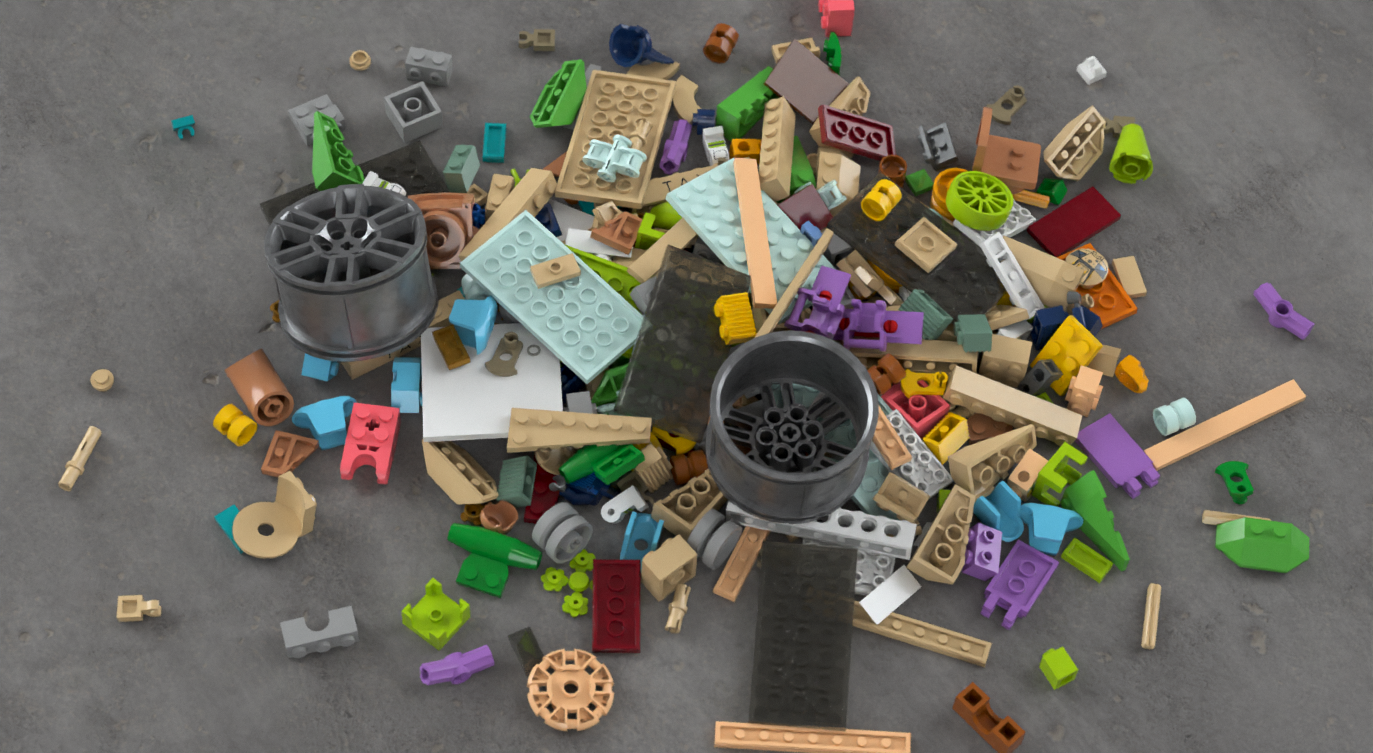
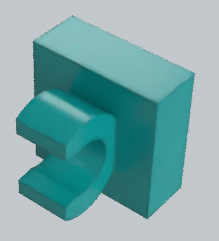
(183, 124)

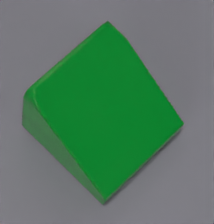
(1054, 189)

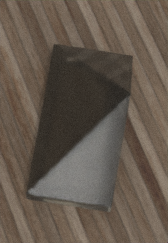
(526, 649)

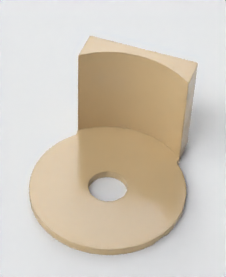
(289, 515)

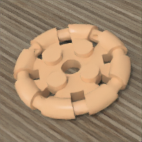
(570, 703)

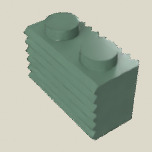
(461, 168)
(934, 319)
(973, 333)
(517, 481)

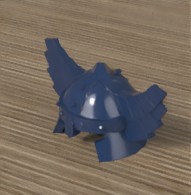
(633, 46)

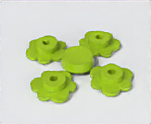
(578, 582)

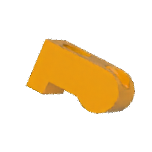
(745, 148)

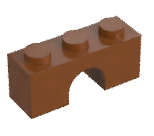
(975, 709)

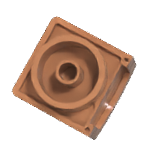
(1006, 158)
(447, 226)

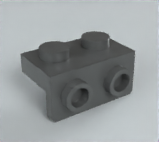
(938, 146)

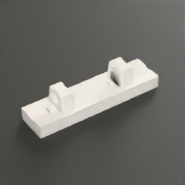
(1011, 274)

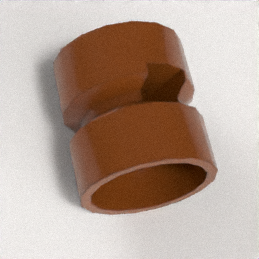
(720, 44)
(894, 168)
(886, 373)
(688, 467)

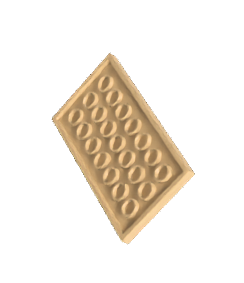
(610, 108)

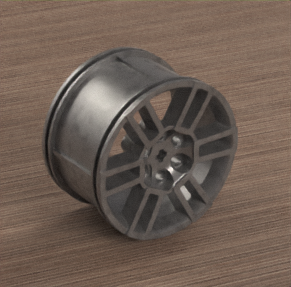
(346, 236)
(788, 487)

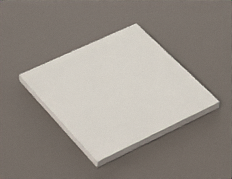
(475, 402)

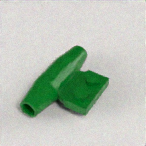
(604, 461)
(489, 558)

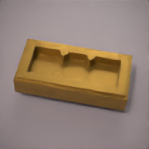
(451, 347)

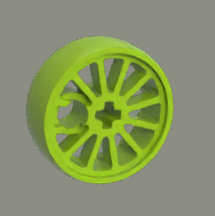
(986, 198)

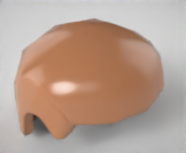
(499, 517)

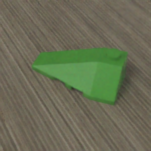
(330, 157)
(801, 169)
(1086, 499)

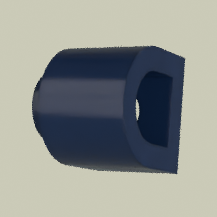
(703, 119)

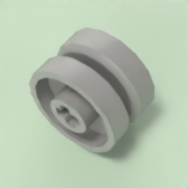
(562, 532)
(714, 538)

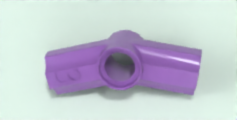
(676, 147)
(1288, 318)
(456, 666)

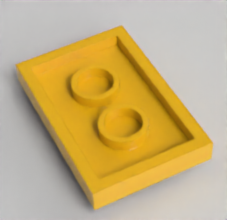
(1069, 349)

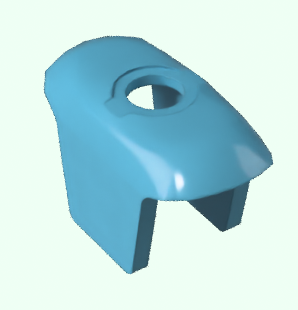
(474, 321)
(326, 420)
(1001, 511)
(1048, 525)
(641, 527)

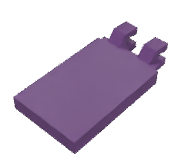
(1117, 455)
(1018, 582)

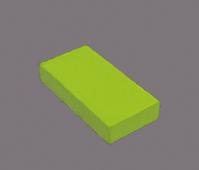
(1087, 560)

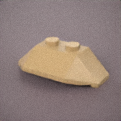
(1076, 146)
(837, 166)
(458, 473)

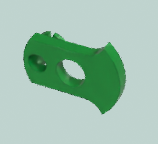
(1237, 490)

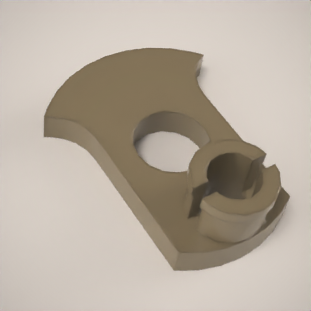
(1014, 97)
(508, 345)

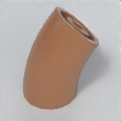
(261, 389)

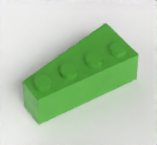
(744, 107)

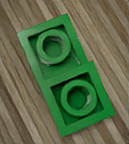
(833, 51)

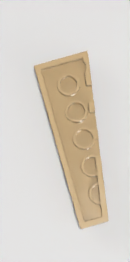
(557, 429)

